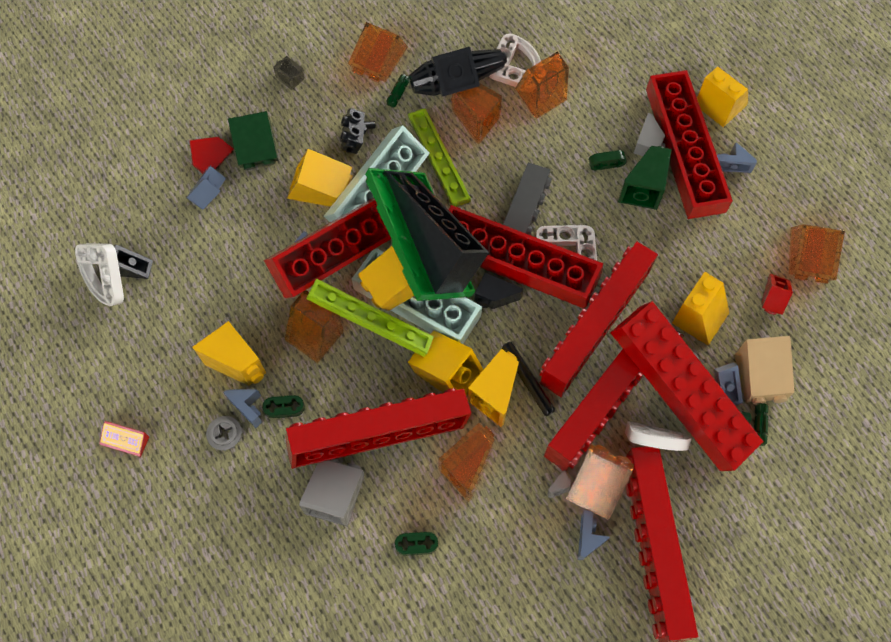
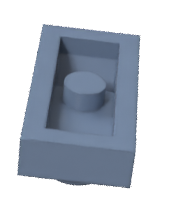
(738, 161)
(206, 188)
(729, 380)
(243, 401)
(587, 541)

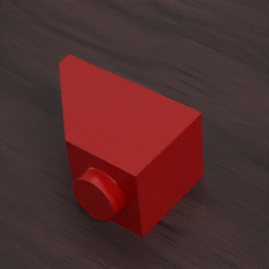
(776, 295)

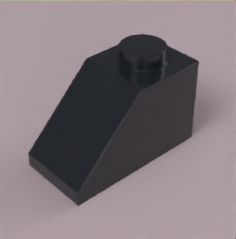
(132, 264)
(496, 292)

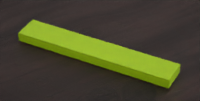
(439, 158)
(370, 317)

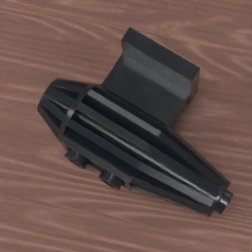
(456, 71)

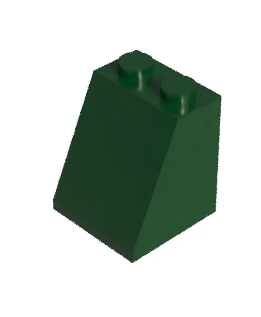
(253, 140)
(647, 179)

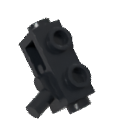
(354, 130)

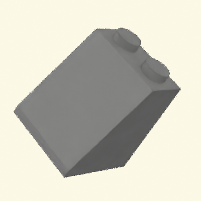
(332, 491)

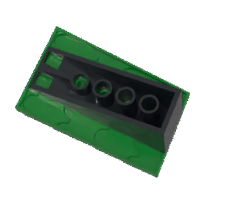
(428, 239)

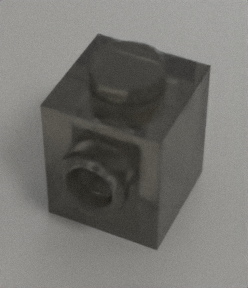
(289, 72)

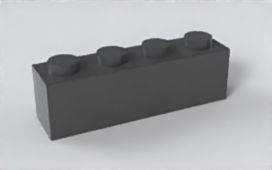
(528, 198)

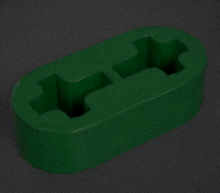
(607, 160)
(284, 411)
(416, 549)

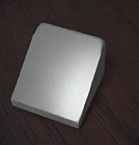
(560, 486)

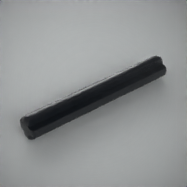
(530, 381)

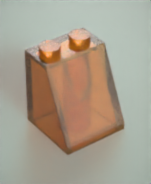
(377, 53)
(544, 85)
(477, 110)
(815, 252)
(312, 328)
(467, 460)
(600, 481)

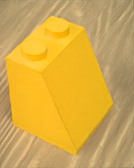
(722, 96)
(319, 179)
(386, 281)
(703, 309)
(230, 354)
(447, 364)
(494, 387)

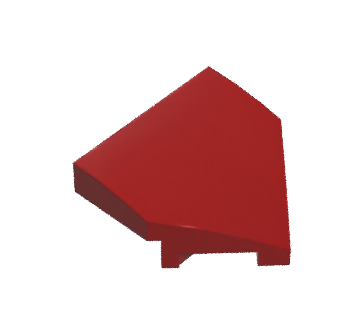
(209, 152)

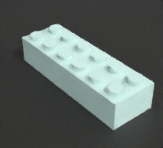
(396, 152)
(447, 316)

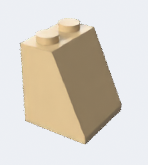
(766, 369)

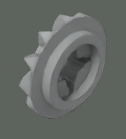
(214, 431)

